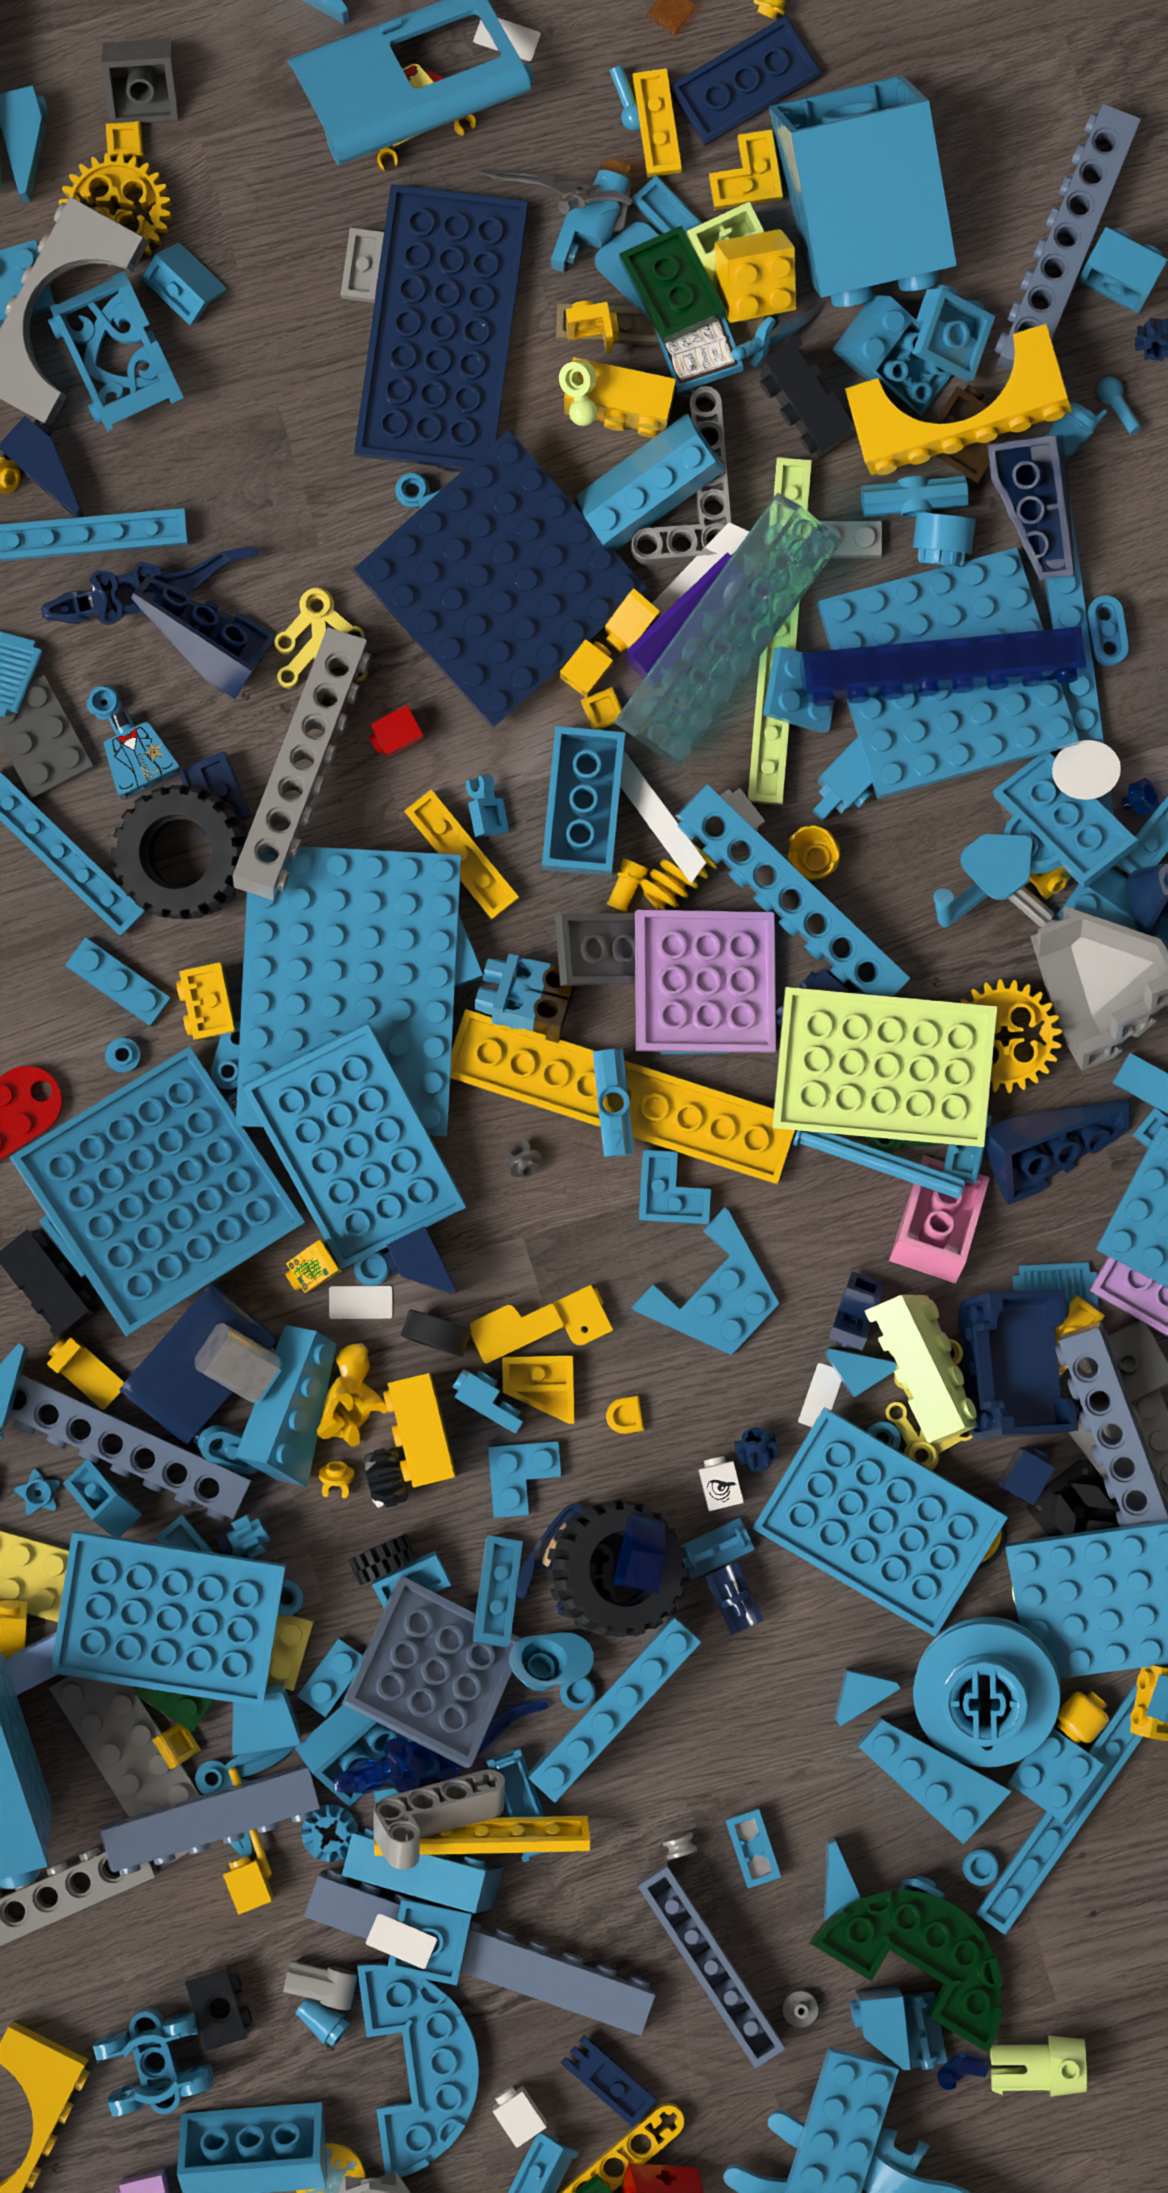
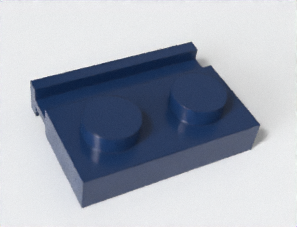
(217, 776)

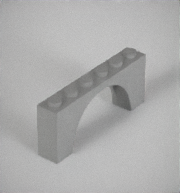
(76, 240)

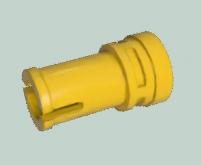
(629, 878)

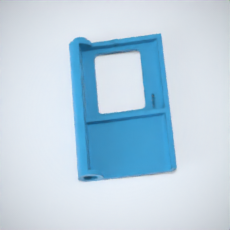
(368, 99)

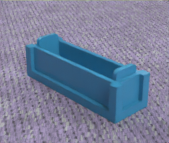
(520, 1792)
(543, 2166)

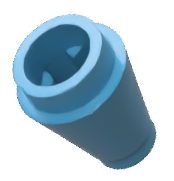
(323, 2021)

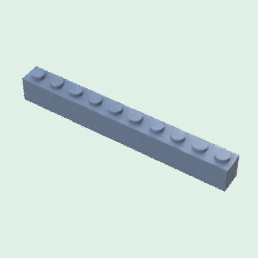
(498, 1957)

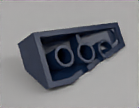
(1037, 499)
(214, 642)
(1040, 1145)

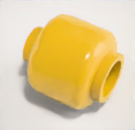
(1083, 1717)

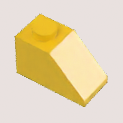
(630, 621)

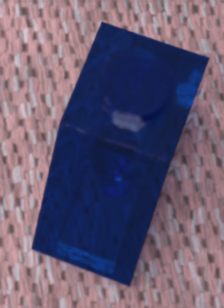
(642, 1555)

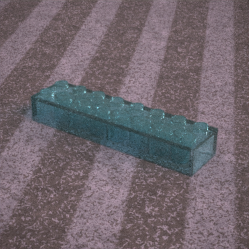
(728, 630)

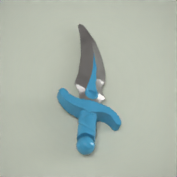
(768, 337)

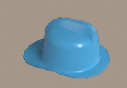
(551, 1660)

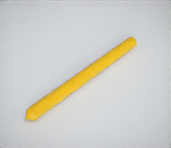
(235, 1778)

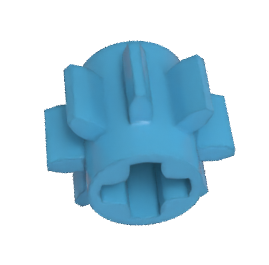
(248, 1537)

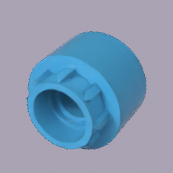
(943, 538)

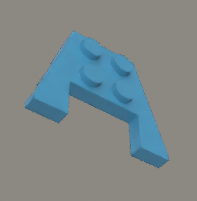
(727, 1304)

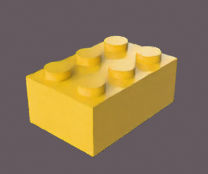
(629, 399)
(420, 1430)

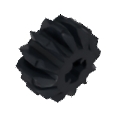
(385, 1477)

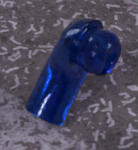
(958, 2067)

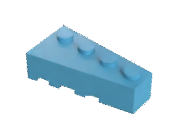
(285, 1423)
(942, 1785)
(441, 1878)

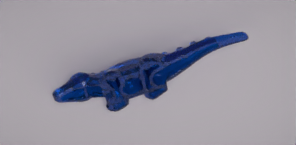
(410, 1763)

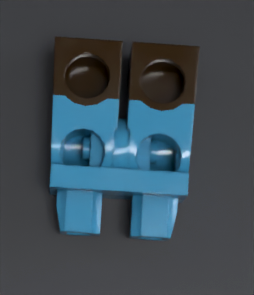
(526, 996)

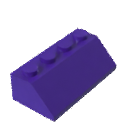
(650, 646)

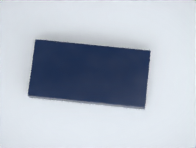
(745, 80)

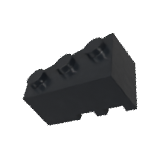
(805, 399)
(47, 1283)

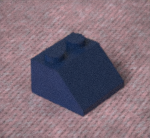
(419, 1261)

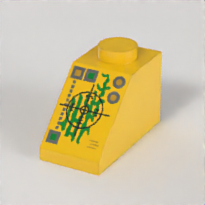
(312, 1267)

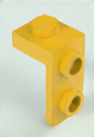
(85, 1371)
(12, 1626)

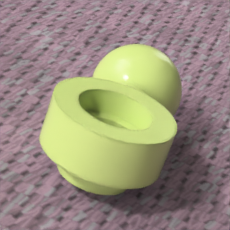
(582, 410)

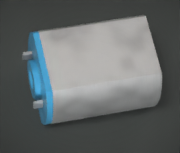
(238, 1363)

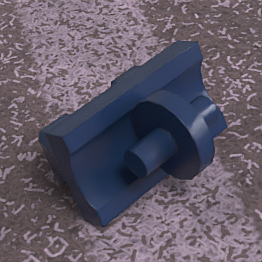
(734, 1598)

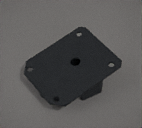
(1075, 1490)

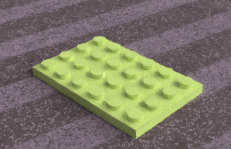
(884, 1067)

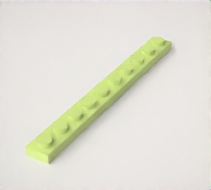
(769, 734)

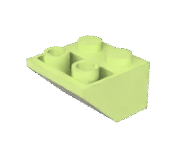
(732, 224)

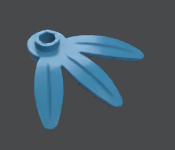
(246, 1765)

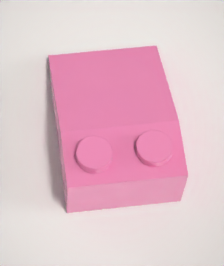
(938, 1228)

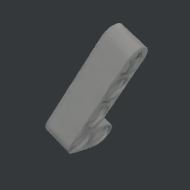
(433, 1809)

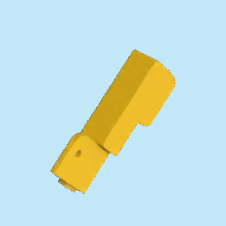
(506, 1330)

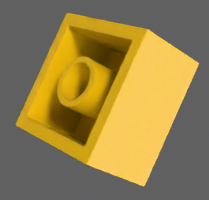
(756, 275)

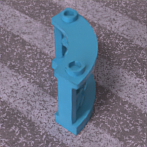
(153, 384)

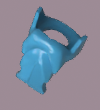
(1076, 427)

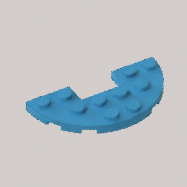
(438, 2061)

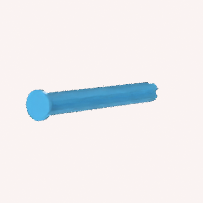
(882, 1161)

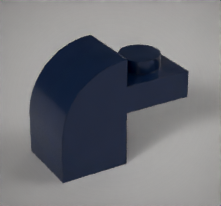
(851, 1322)

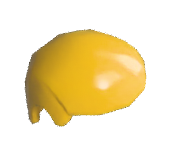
(814, 852)

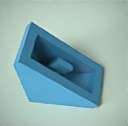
(858, 1371)
(861, 1692)

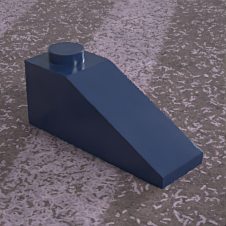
(39, 460)

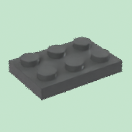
(43, 741)
(596, 948)

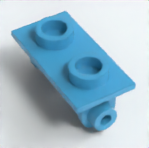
(716, 1548)
(923, 2033)

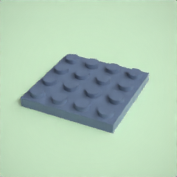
(429, 1675)

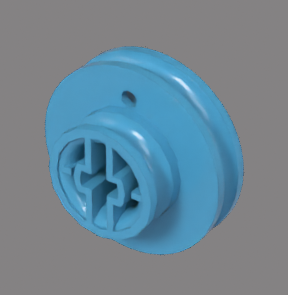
(1015, 1663)

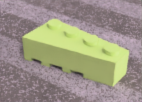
(925, 1365)

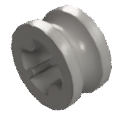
(679, 1845)

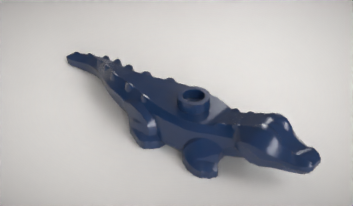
(112, 594)

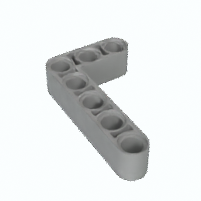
(713, 491)

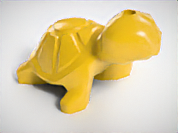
(348, 1398)

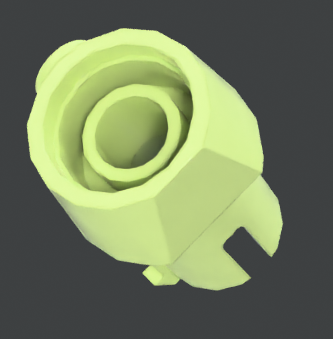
(1049, 2067)

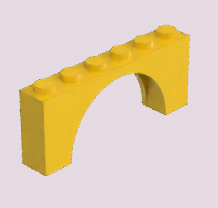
(1030, 396)
(48, 2078)

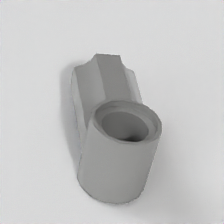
(331, 1986)

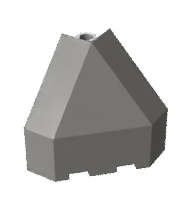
(1100, 982)

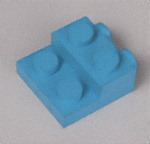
(952, 332)
(480, 1394)

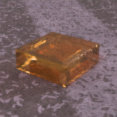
(670, 14)

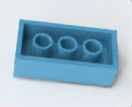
(583, 801)

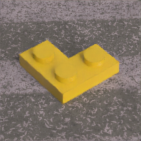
(755, 181)

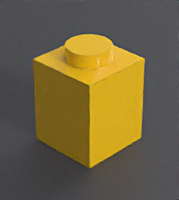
(587, 667)
(247, 1884)

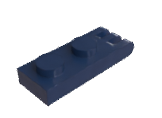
(610, 2082)

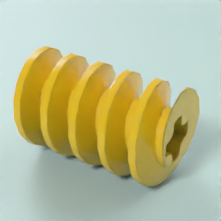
(671, 882)

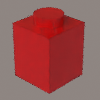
(395, 733)

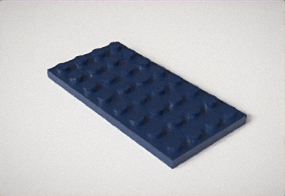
(440, 327)

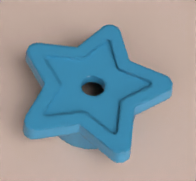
(34, 1502)

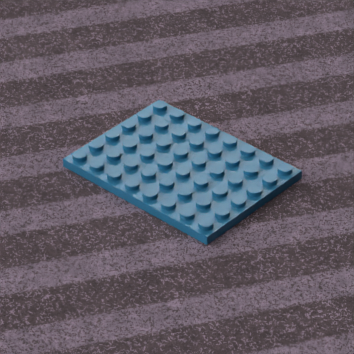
(351, 946)

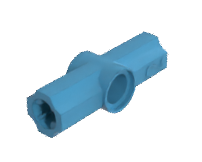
(914, 496)
(611, 1079)

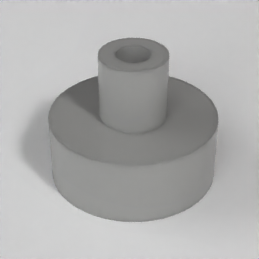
(796, 2000)

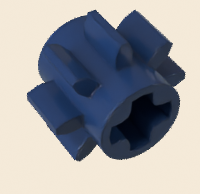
(1153, 339)
(756, 1449)

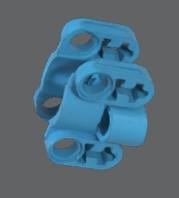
(176, 2081)

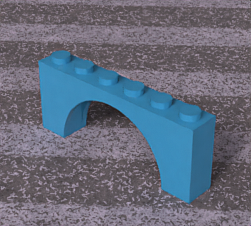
(617, 1706)

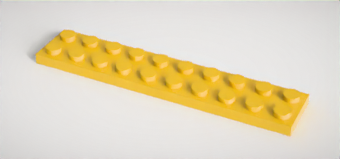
(661, 1107)

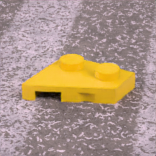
(541, 1383)

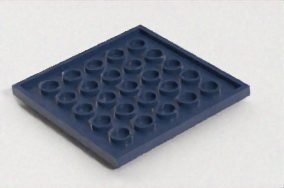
(498, 578)

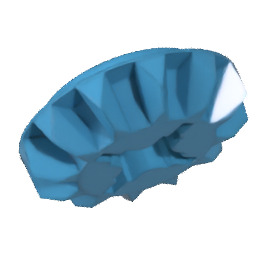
(325, 1817)

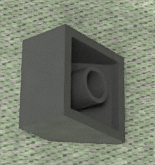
(140, 81)

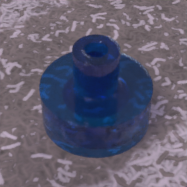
(1141, 797)

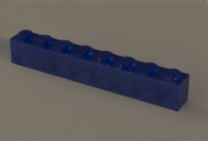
(942, 665)

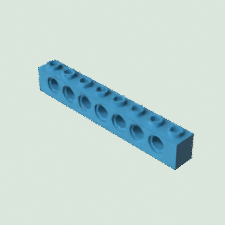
(707, 803)

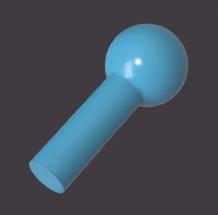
(629, 114)
(1110, 391)

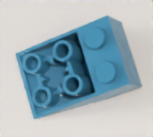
(882, 346)

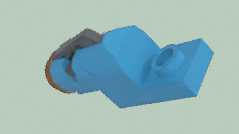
(597, 220)

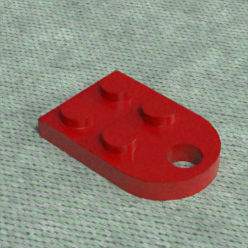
(20, 1113)

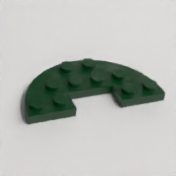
(930, 1937)

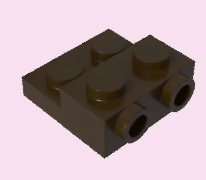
(973, 458)

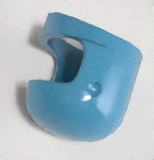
(905, 2161)

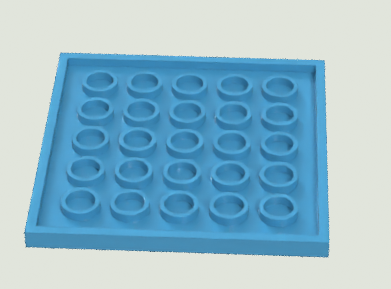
(951, 733)
(157, 1190)

